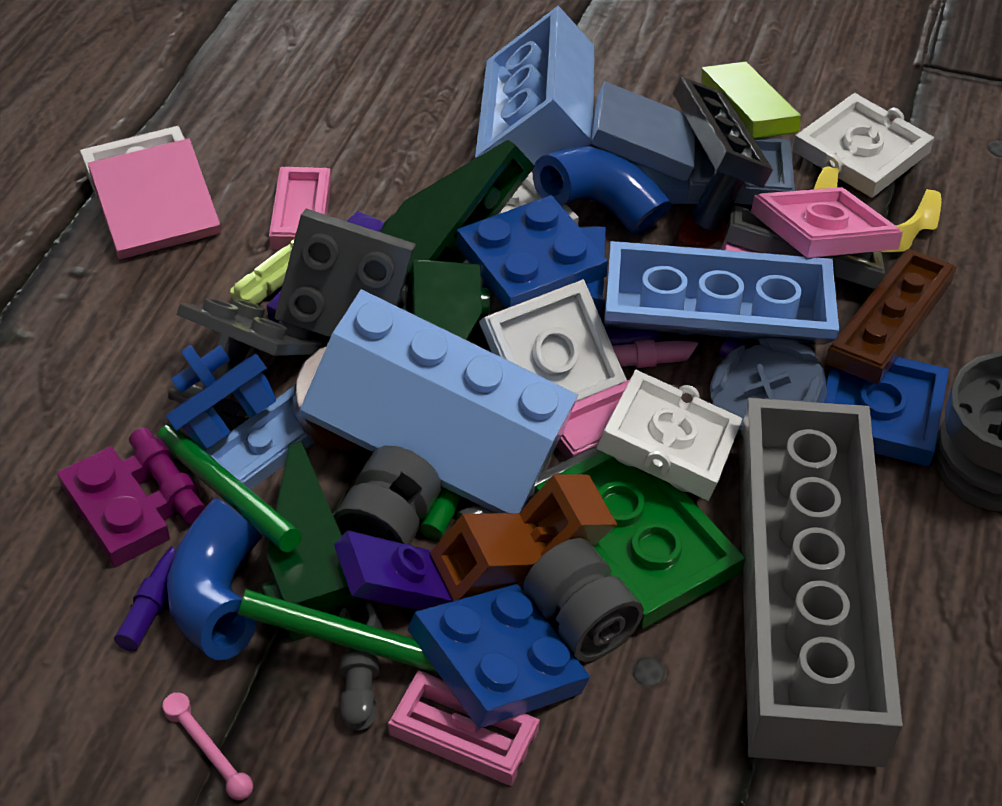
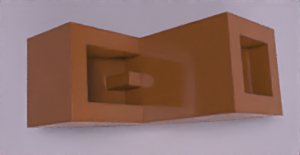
(501, 548)

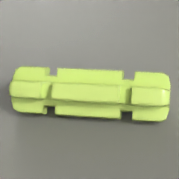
(264, 279)

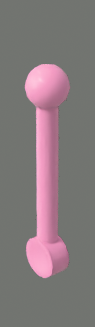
(178, 709)

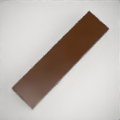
(890, 316)

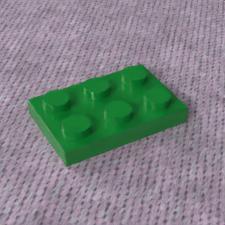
(661, 538)

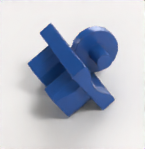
(197, 413)

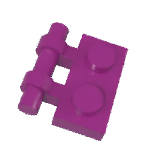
(116, 507)

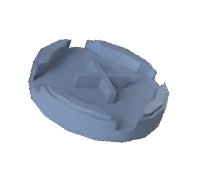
(767, 371)

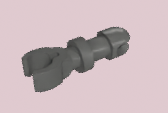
(359, 670)

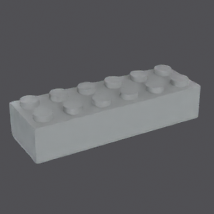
(815, 587)

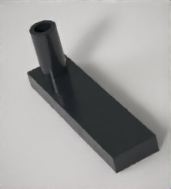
(728, 146)

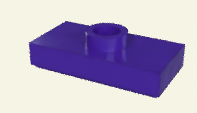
(390, 572)

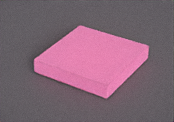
(154, 198)
(826, 222)

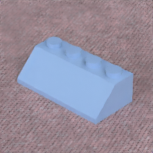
(540, 90)
(720, 293)
(442, 397)

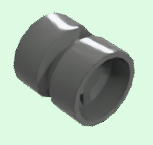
(390, 496)
(578, 592)

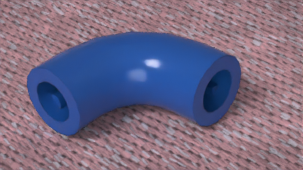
(605, 179)
(203, 578)

